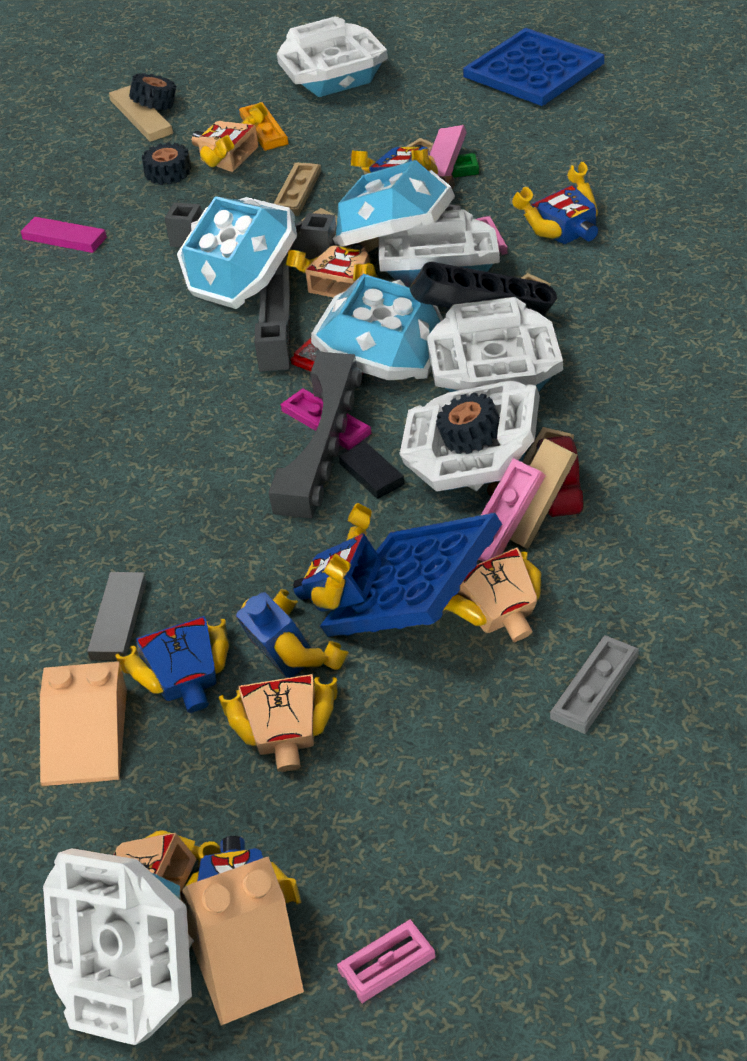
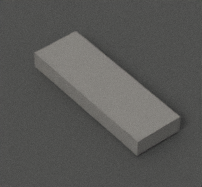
(117, 615)
(594, 684)

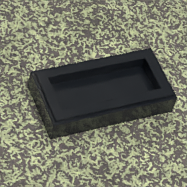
(371, 470)

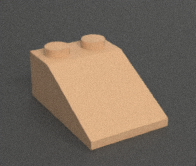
(81, 723)
(243, 939)

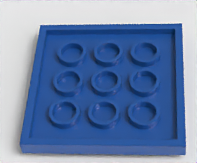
(533, 66)
(417, 576)

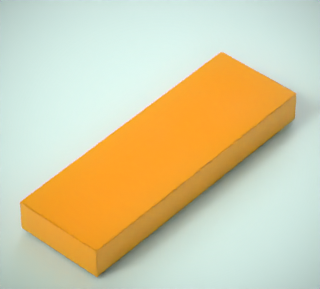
(268, 131)

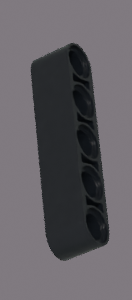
(449, 285)

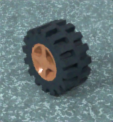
(152, 91)
(166, 163)
(468, 423)

